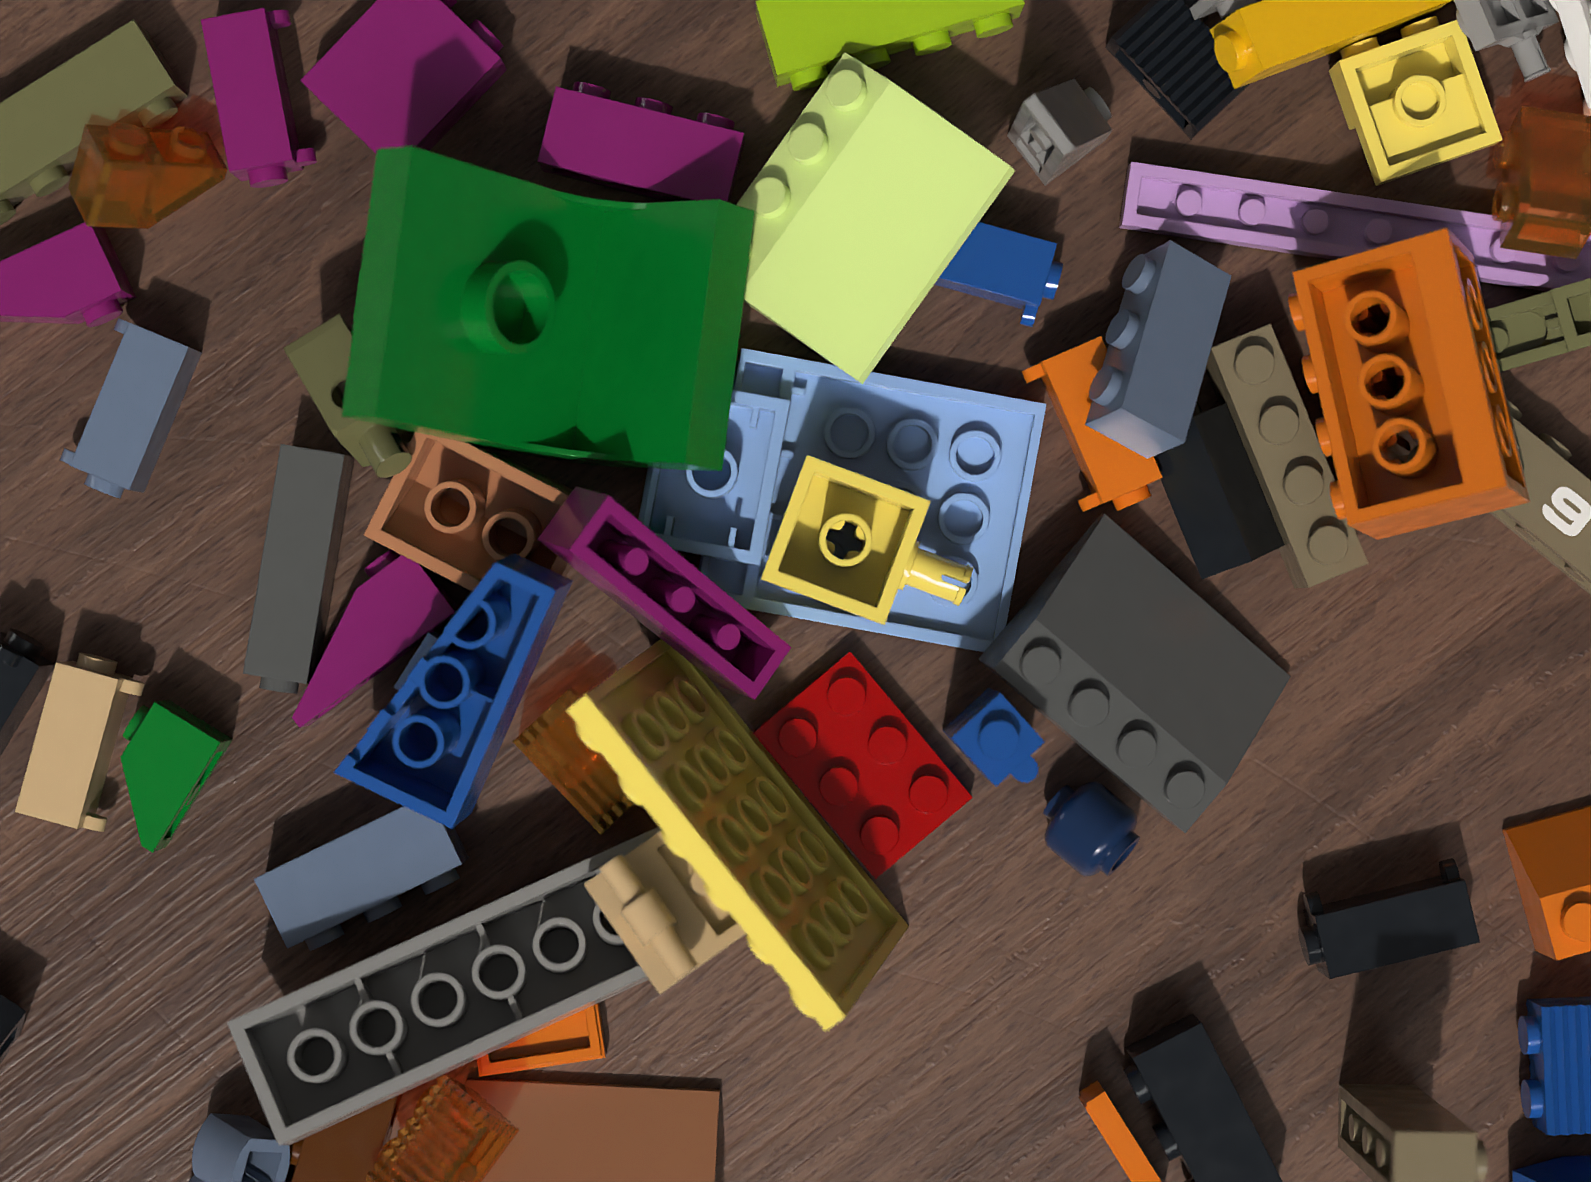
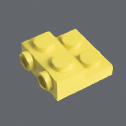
(1414, 99)

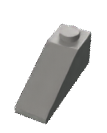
(1059, 128)

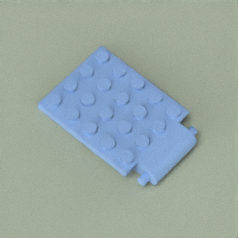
(933, 440)

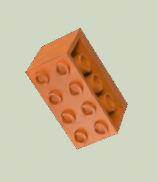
(1450, 396)

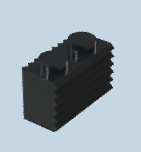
(1175, 63)

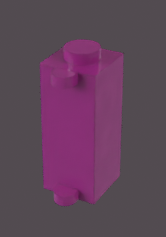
(254, 96)

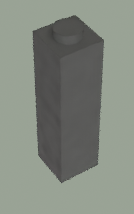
(298, 567)

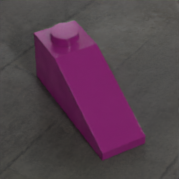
(65, 280)
(378, 627)

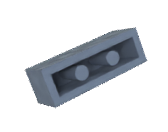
(1157, 350)
(360, 875)

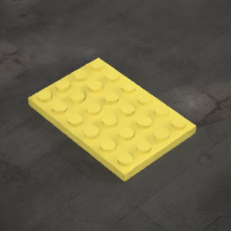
(742, 828)

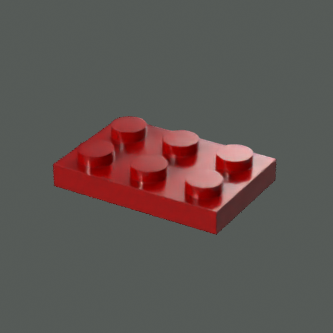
(862, 765)

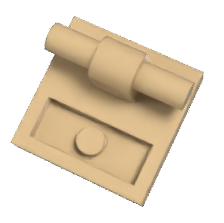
(662, 912)

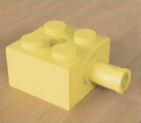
(889, 556)

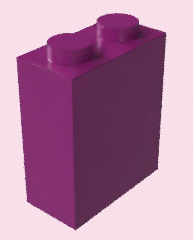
(406, 72)

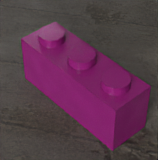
(640, 146)

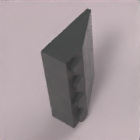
(1139, 672)

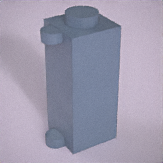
(133, 411)

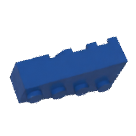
(460, 698)

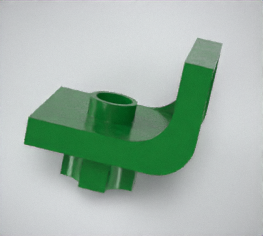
(546, 317)

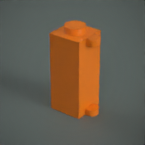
(1107, 466)

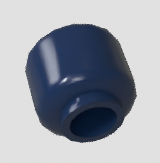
(1090, 828)

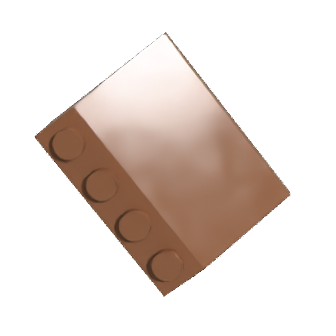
(604, 1131)

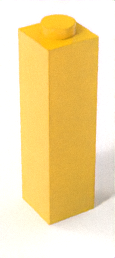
(1288, 33)

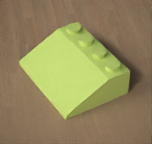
(862, 215)

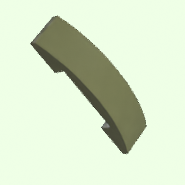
(1541, 325)

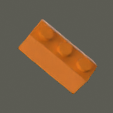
(1555, 880)

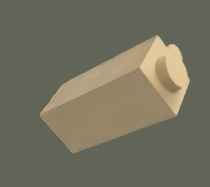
(76, 742)

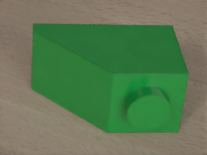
(167, 767)

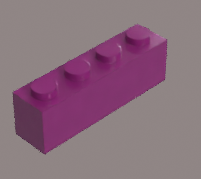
(664, 592)

